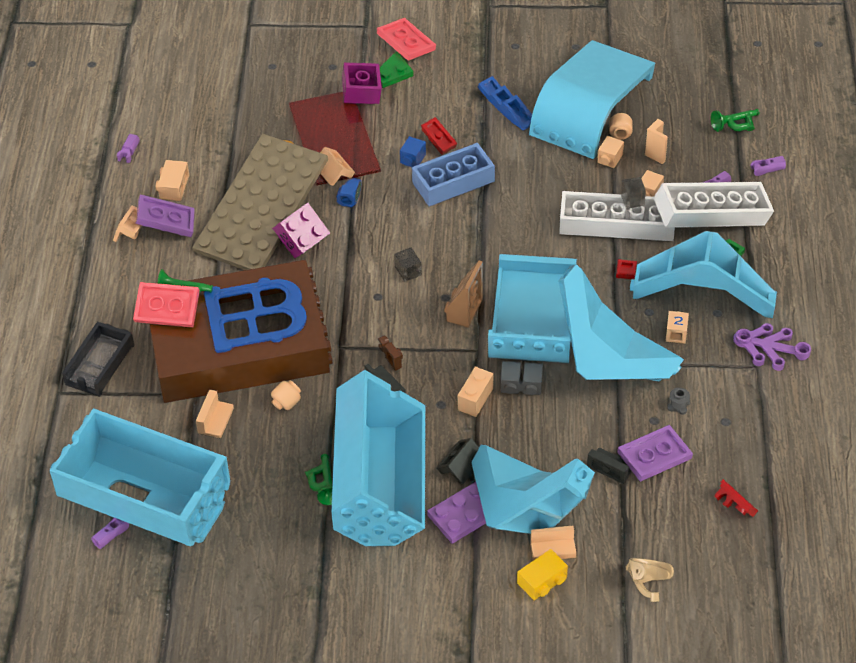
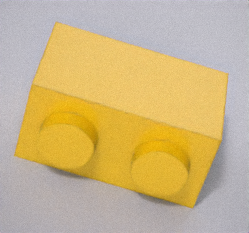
(542, 574)

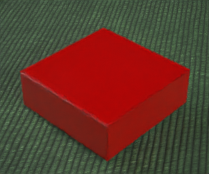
(626, 269)

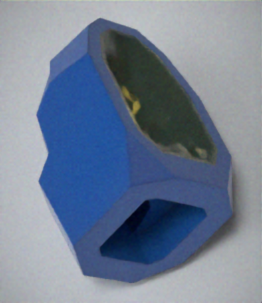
(349, 193)

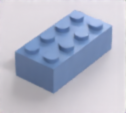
(453, 174)

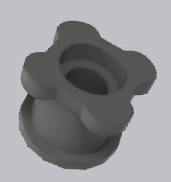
(679, 400)

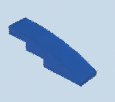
(506, 103)

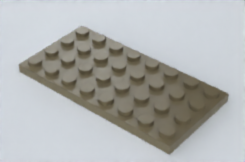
(260, 197)

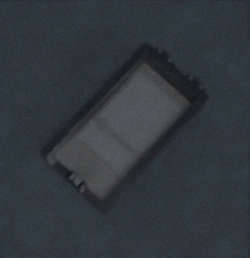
(98, 358)

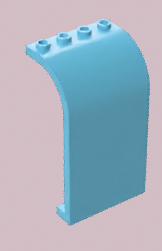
(582, 95)
(530, 310)

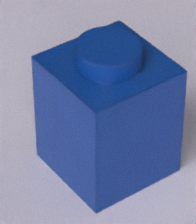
(412, 152)

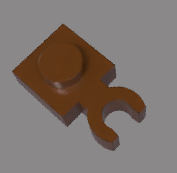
(392, 354)

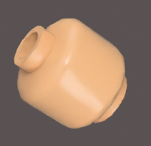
(620, 126)
(285, 395)

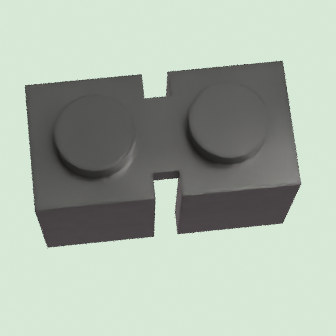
(511, 378)

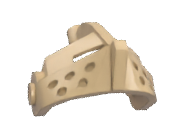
(646, 570)

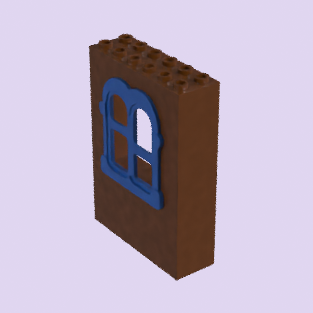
(202, 357)

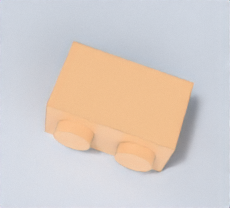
(172, 180)
(475, 391)

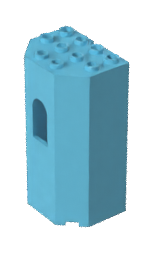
(378, 463)
(182, 478)

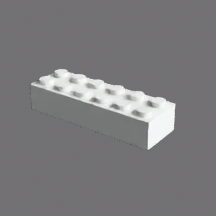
(713, 204)
(607, 217)

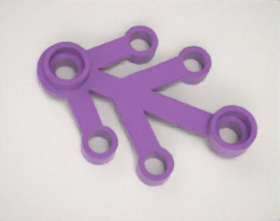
(749, 340)

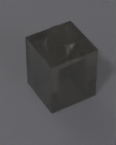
(633, 192)
(407, 264)

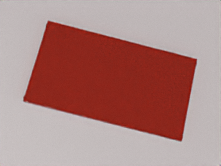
(338, 126)

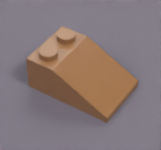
(466, 297)

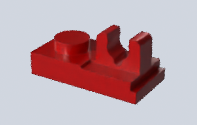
(438, 136)
(731, 496)

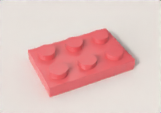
(406, 39)
(166, 304)

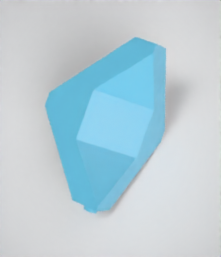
(705, 262)
(603, 342)
(523, 497)

